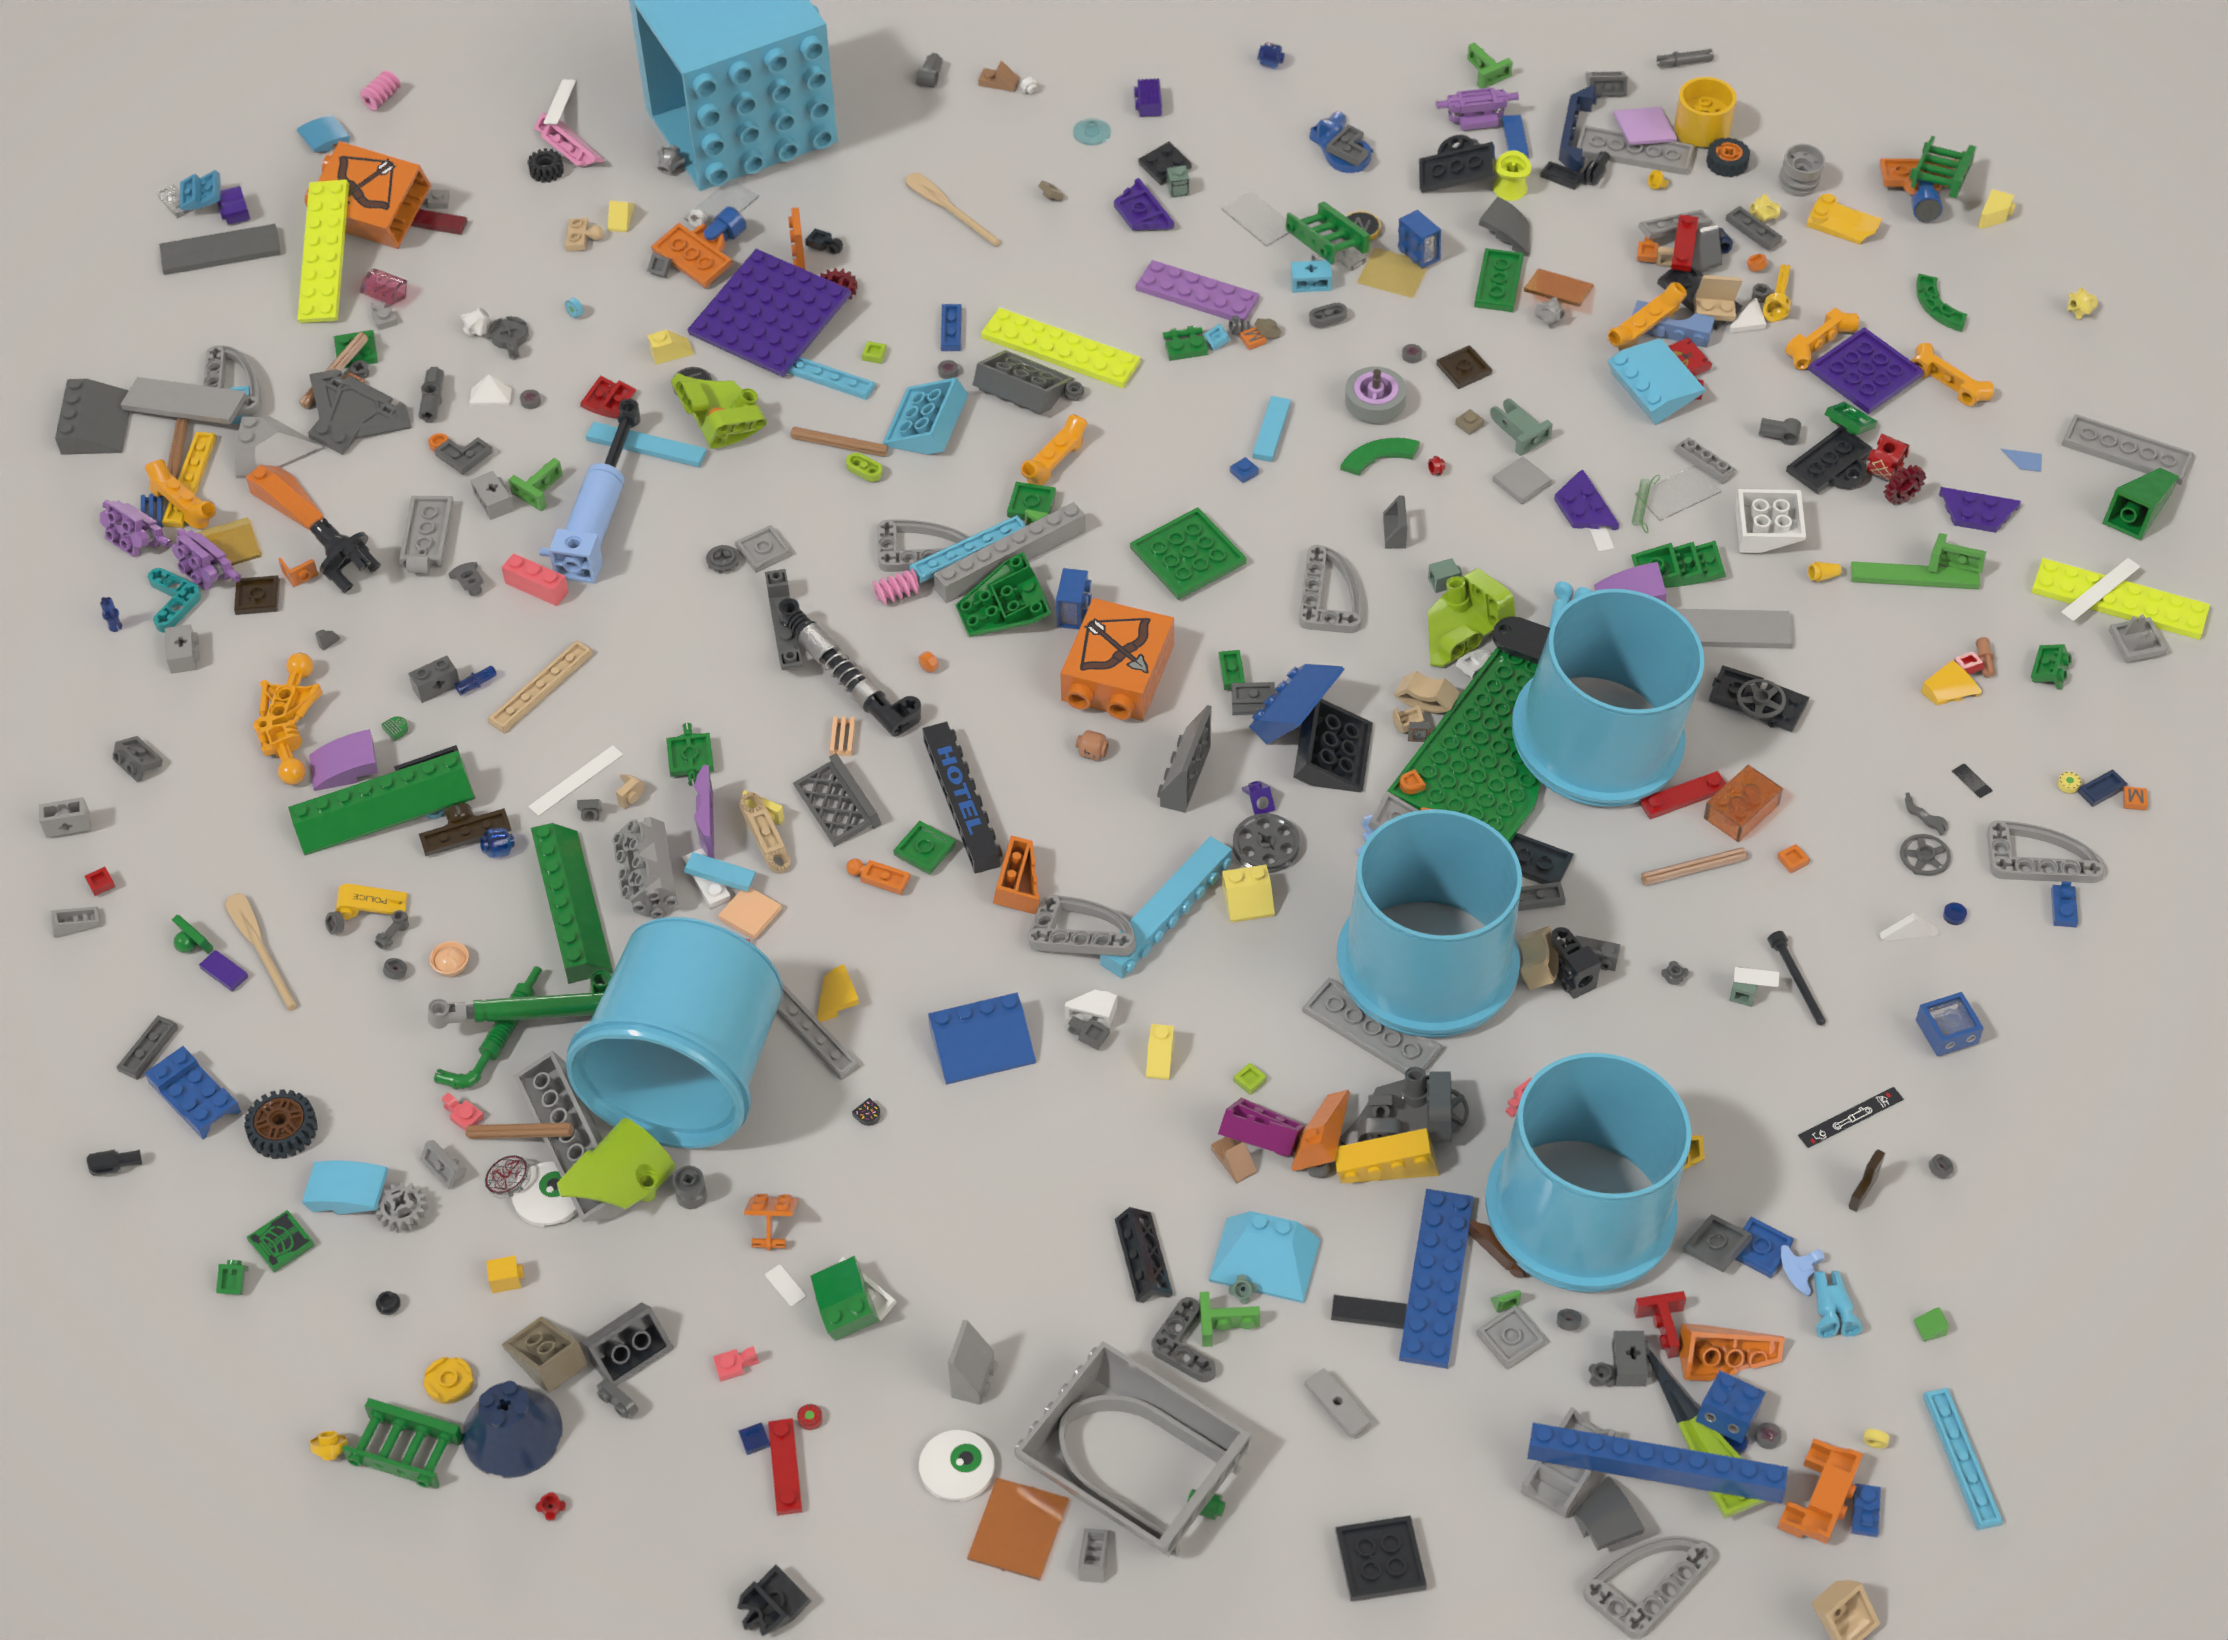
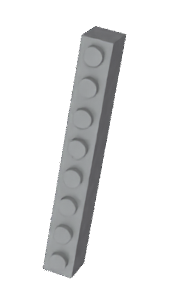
(1031, 540)

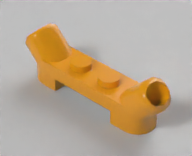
(1662, 306)
(1835, 322)
(1969, 390)
(1068, 439)
(163, 483)

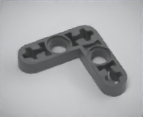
(1174, 1340)

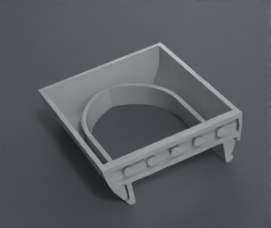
(1121, 1384)

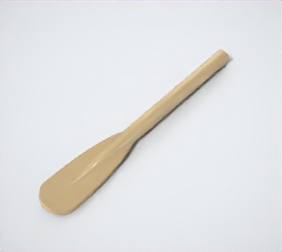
(929, 191)
(245, 920)

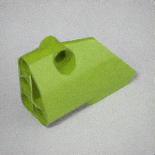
(722, 427)
(1466, 615)
(620, 1168)

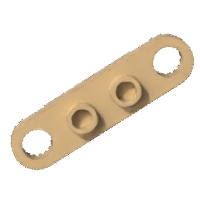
(764, 832)

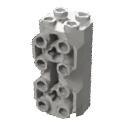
(648, 870)

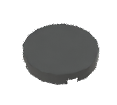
(507, 330)

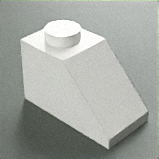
(1093, 1005)

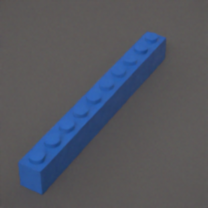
(1657, 1463)

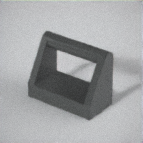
(1608, 83)
(1395, 524)

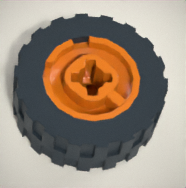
(1728, 157)

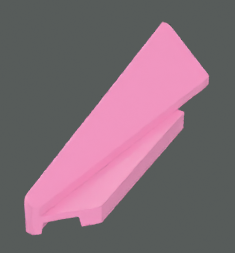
(567, 142)

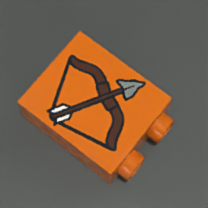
(381, 192)
(1117, 660)

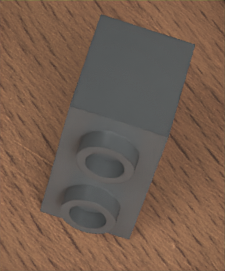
(434, 679)
(1630, 1371)

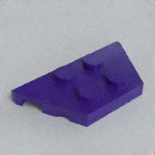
(1142, 209)
(1584, 505)
(1977, 509)

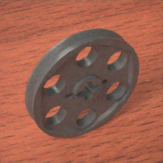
(1267, 835)

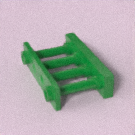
(1957, 176)
(1331, 220)
(400, 1420)

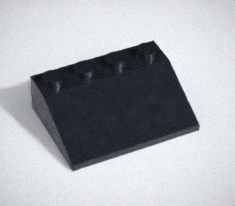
(1333, 748)

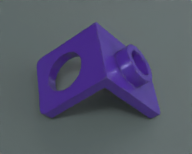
(1255, 791)

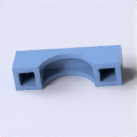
(1697, 327)

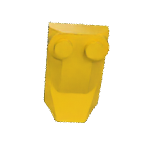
(1841, 220)

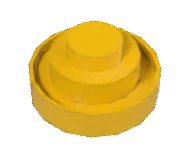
(328, 1445)

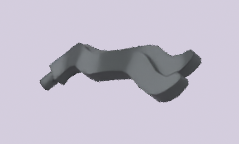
(1936, 822)

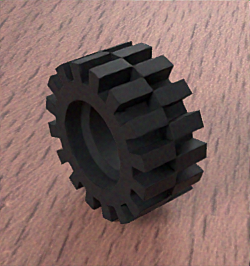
(542, 172)

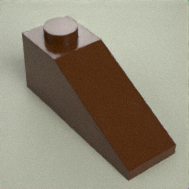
(1486, 1238)

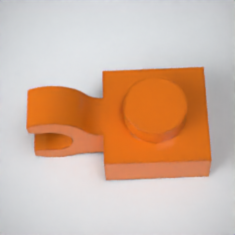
(1647, 251)

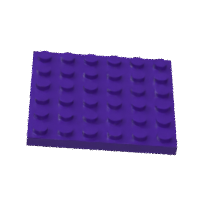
(769, 312)

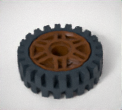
(274, 1139)

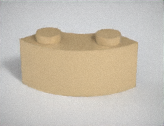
(1429, 693)
(1539, 958)

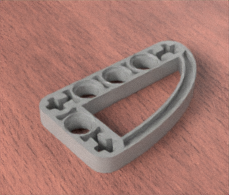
(253, 402)
(910, 526)
(1319, 615)
(2089, 861)
(1044, 936)
(1633, 1614)

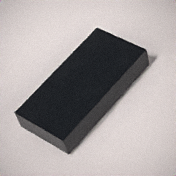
(1561, 175)

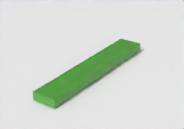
(1913, 575)

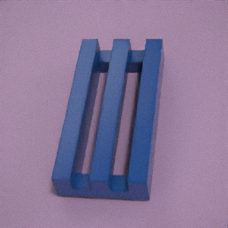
(151, 499)

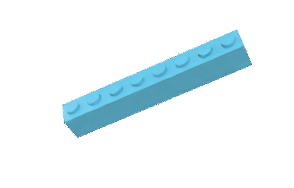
(1171, 902)

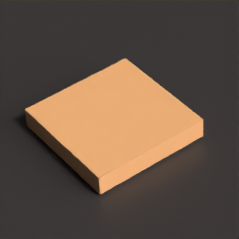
(750, 912)

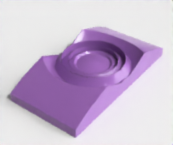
(704, 811)

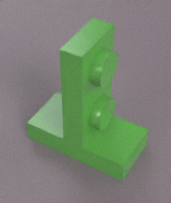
(1489, 70)
(533, 488)
(1955, 556)
(1224, 1318)

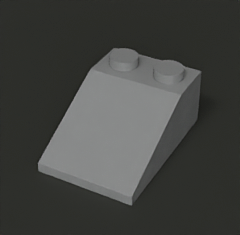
(970, 1365)

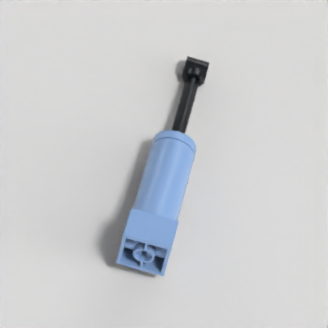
(577, 548)

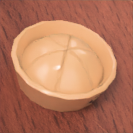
(449, 958)

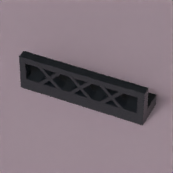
(1138, 1254)

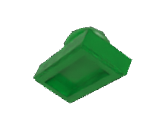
(189, 937)

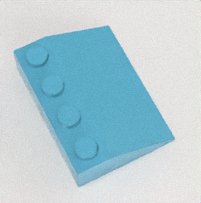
(1655, 379)
(927, 416)

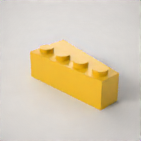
(1387, 1158)

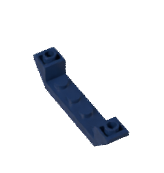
(1579, 101)

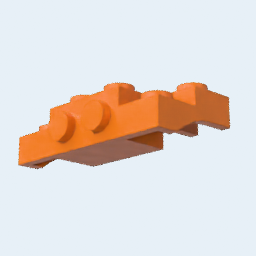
(1827, 1502)

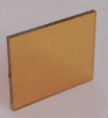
(1018, 1529)

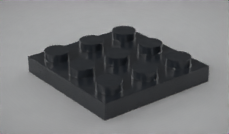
(1380, 1558)

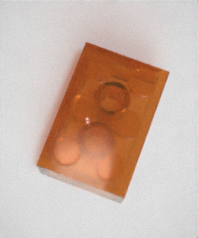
(1743, 803)

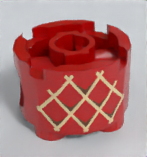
(1887, 457)

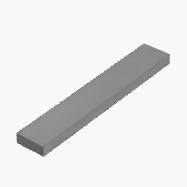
(816, 1035)

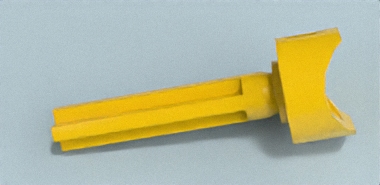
(1777, 304)

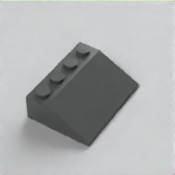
(1021, 381)
(91, 418)
(1187, 763)

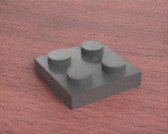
(1717, 1243)

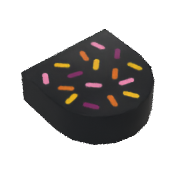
(867, 1113)

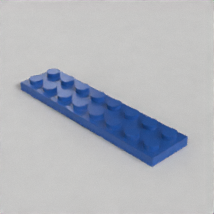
(1436, 1279)

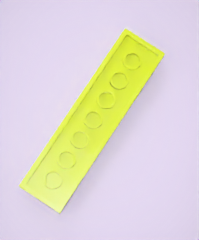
(323, 251)
(1060, 347)
(2126, 600)

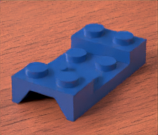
(191, 1091)

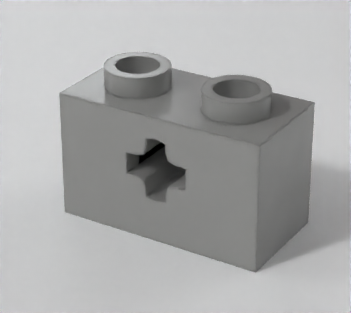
(492, 494)
(181, 648)
(64, 817)

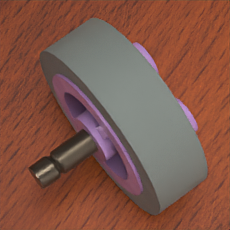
(1375, 394)

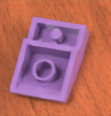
(1641, 578)
(343, 761)

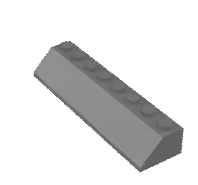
(554, 1101)

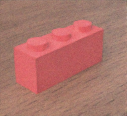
(535, 579)

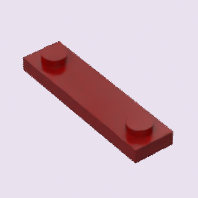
(1684, 243)
(1682, 795)
(785, 1467)

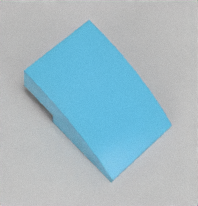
(344, 1186)

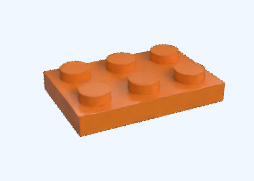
(796, 236)

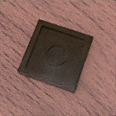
(1464, 367)
(257, 595)

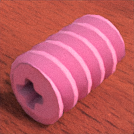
(380, 89)
(896, 586)

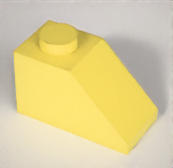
(1996, 209)
(668, 346)
(1160, 1051)

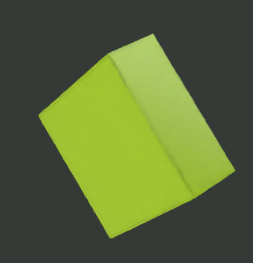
(874, 352)
(1250, 1078)

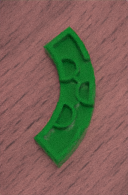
(1941, 312)
(1373, 450)

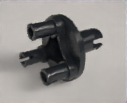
(342, 551)

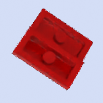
(606, 396)

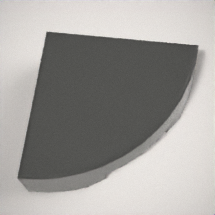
(326, 638)

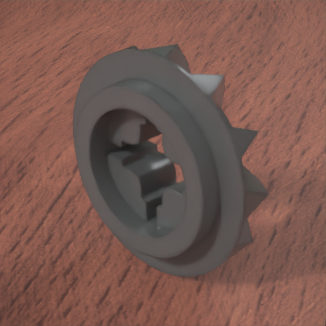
(714, 557)

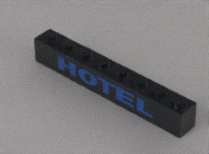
(961, 797)

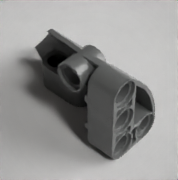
(1417, 1104)

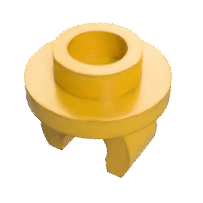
(1657, 180)

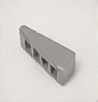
(61, 918)
(1093, 1570)

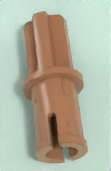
(1986, 656)

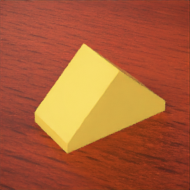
(620, 215)

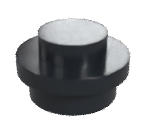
(388, 1303)

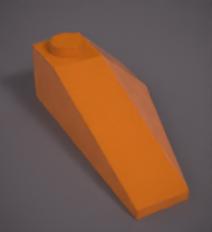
(284, 494)
(1322, 1134)
(1709, 1349)

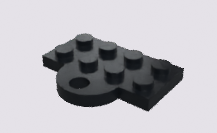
(1456, 164)
(1832, 462)

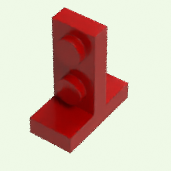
(1660, 1308)

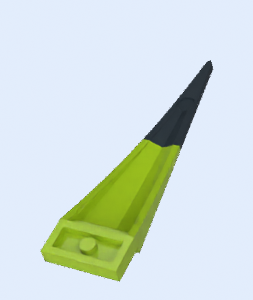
(1699, 1436)

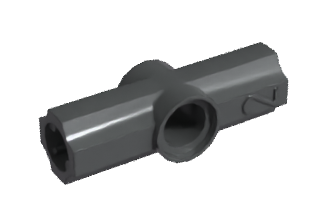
(431, 394)

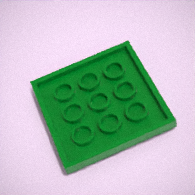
(1188, 553)

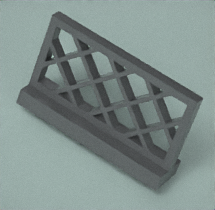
(854, 793)

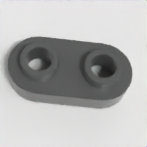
(1327, 314)
(611, 1393)

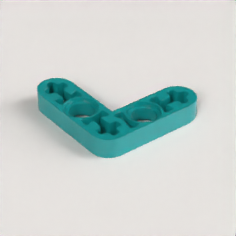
(181, 595)

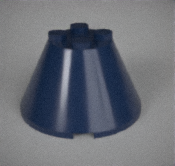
(512, 1430)

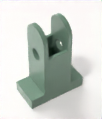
(1521, 426)

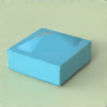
(1217, 337)

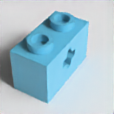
(1311, 276)

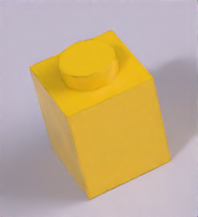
(504, 1274)

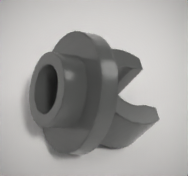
(1235, 325)

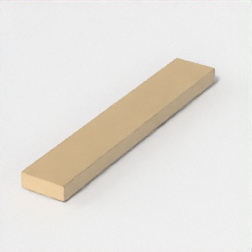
(540, 686)

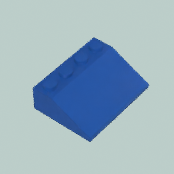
(1293, 700)
(981, 1038)

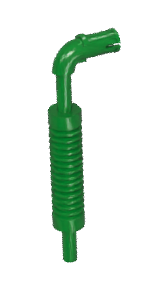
(493, 1042)

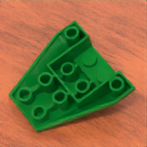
(1004, 599)

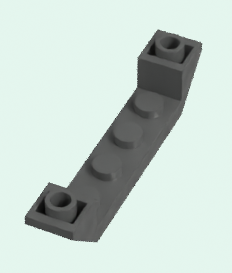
(786, 640)

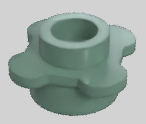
(1249, 1288)

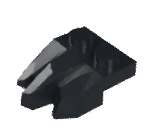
(772, 1601)

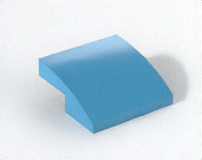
(323, 133)
(200, 192)

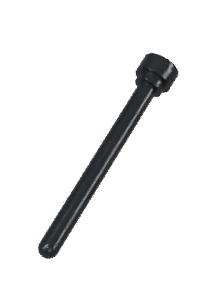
(1779, 942)

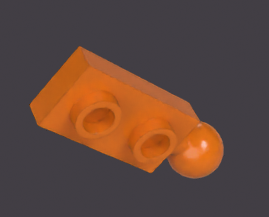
(879, 875)

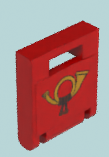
(1691, 356)

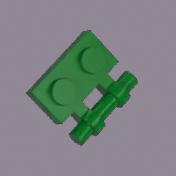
(1187, 347)

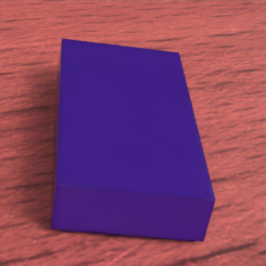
(223, 970)

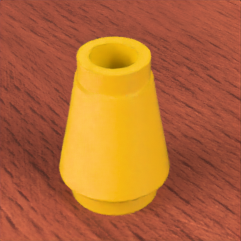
(1822, 570)

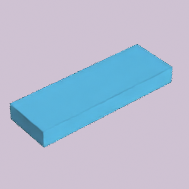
(720, 872)

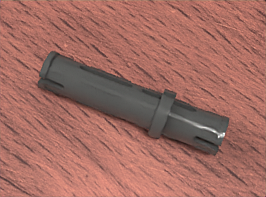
(1686, 57)

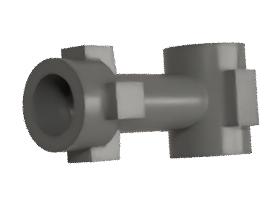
(400, 923)

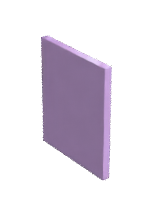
(1644, 125)

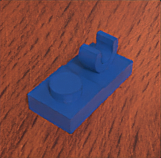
(2064, 905)
(1866, 1510)

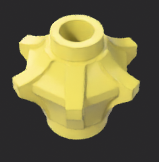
(1764, 208)
(2081, 303)

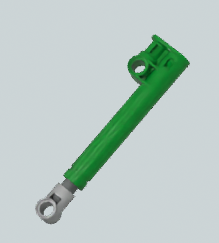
(521, 1007)

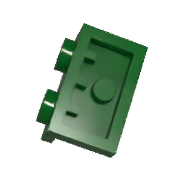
(2051, 664)

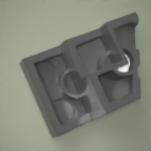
(1508, 224)
(1707, 249)
(1608, 1516)

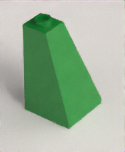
(2139, 502)

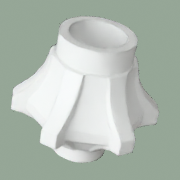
(476, 322)

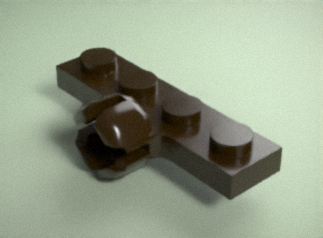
(462, 829)

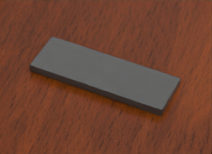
(219, 249)

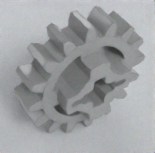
(401, 1207)

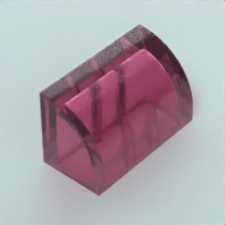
(384, 286)

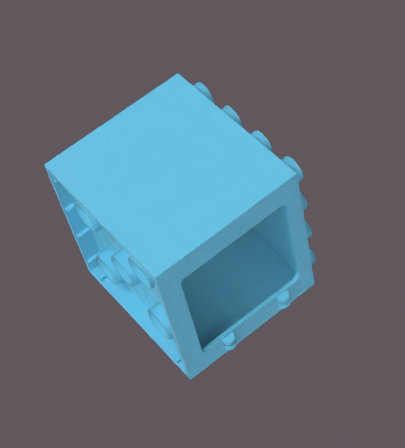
(735, 82)

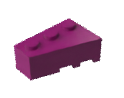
(1261, 1127)

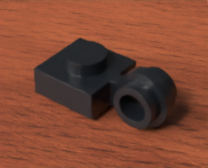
(820, 239)

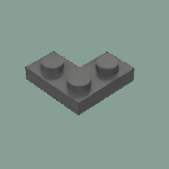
(1345, 145)
(463, 458)

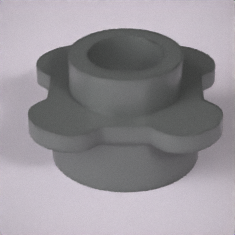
(1674, 978)
(1601, 1368)

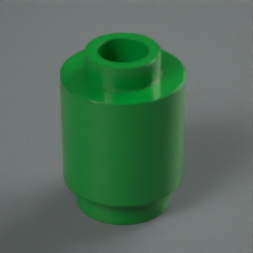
(1214, 1507)

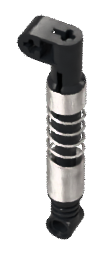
(865, 692)

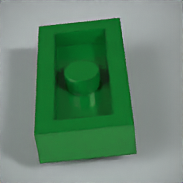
(1231, 668)

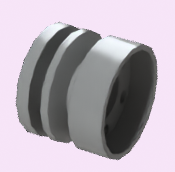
(1801, 169)

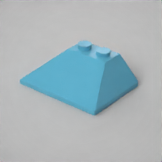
(1269, 1251)

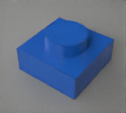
(1244, 470)

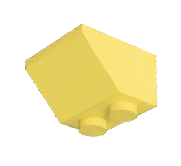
(1248, 893)

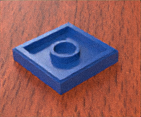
(1765, 1247)

